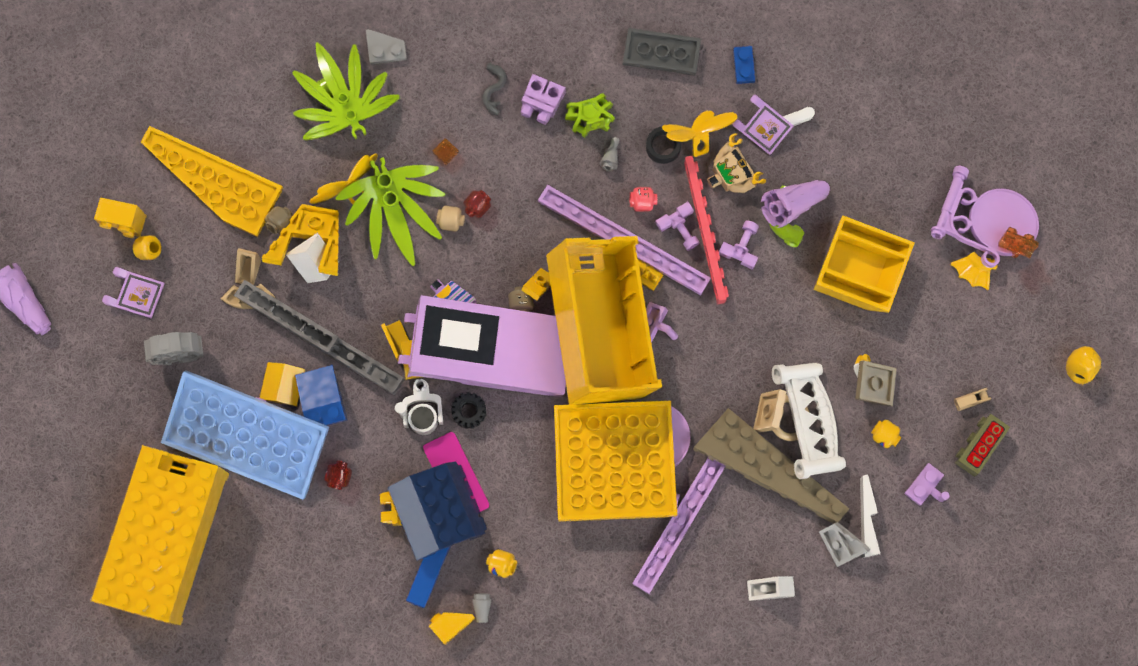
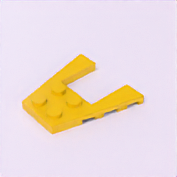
(303, 225)

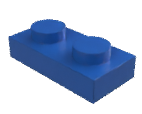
(744, 65)

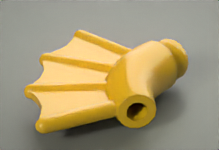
(973, 270)

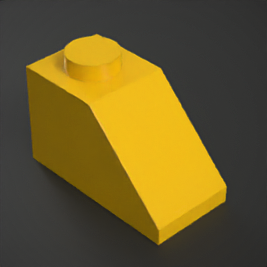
(448, 625)

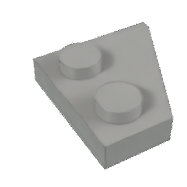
(384, 48)
(842, 543)

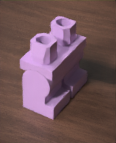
(542, 98)

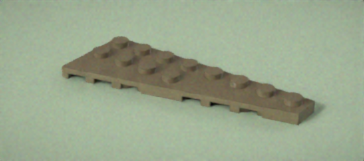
(749, 453)

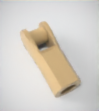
(970, 399)

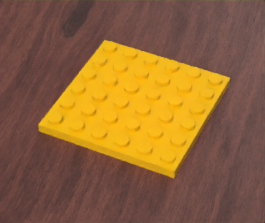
(615, 461)

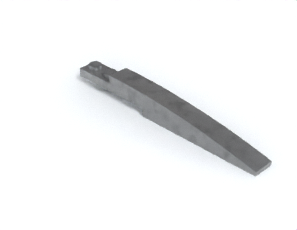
(319, 337)

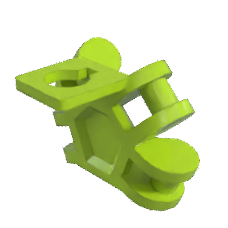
(590, 113)

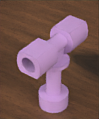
(677, 221)
(739, 250)

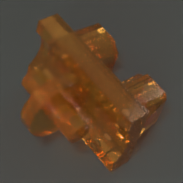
(1018, 244)

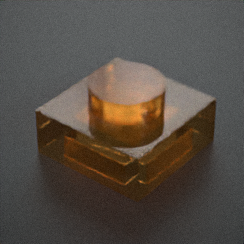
(445, 151)

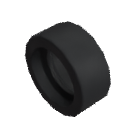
(661, 159)

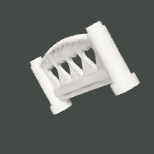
(813, 460)

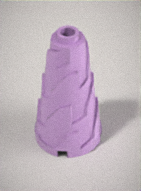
(789, 202)
(20, 299)

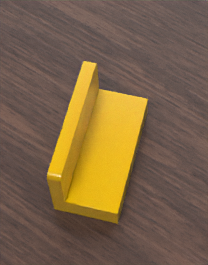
(395, 334)

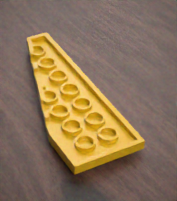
(227, 189)

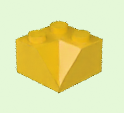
(120, 215)

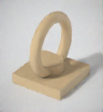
(770, 413)

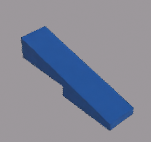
(426, 578)

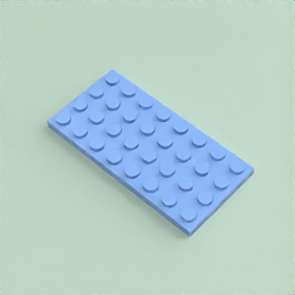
(244, 434)

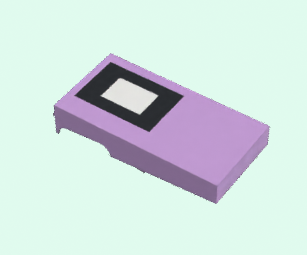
(485, 346)

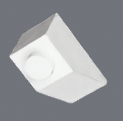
(771, 588)

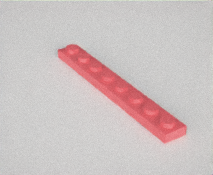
(708, 237)

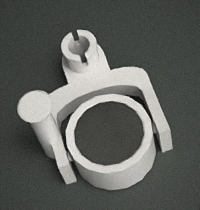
(421, 417)

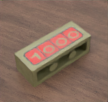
(981, 444)

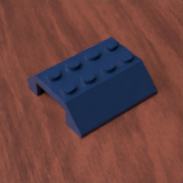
(437, 509)

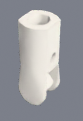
(801, 116)

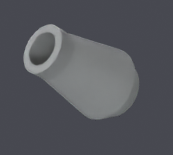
(482, 606)

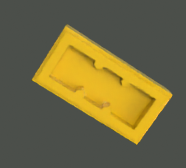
(537, 284)

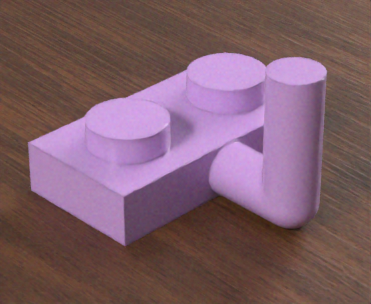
(655, 316)
(925, 485)

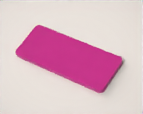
(448, 449)

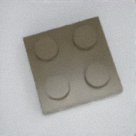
(876, 383)

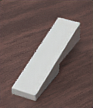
(868, 509)

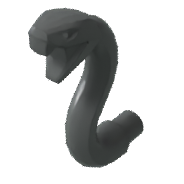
(497, 70)

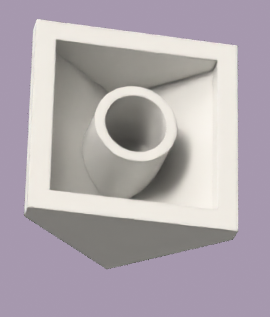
(307, 258)

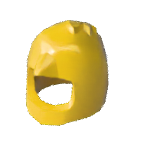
(1083, 362)

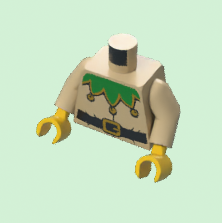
(733, 170)

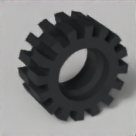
(465, 399)

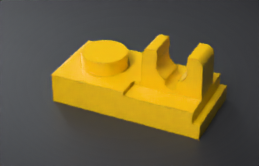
(649, 276)

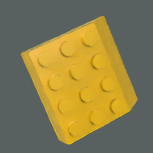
(864, 265)

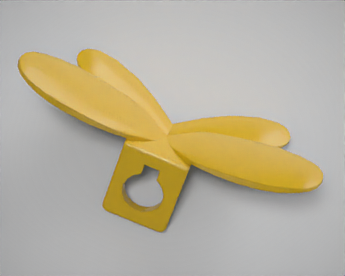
(704, 123)
(332, 189)

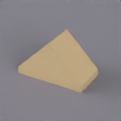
(247, 266)

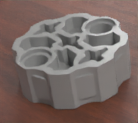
(173, 348)

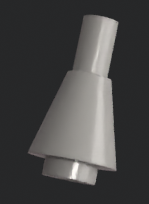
(610, 161)

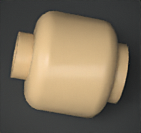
(450, 218)

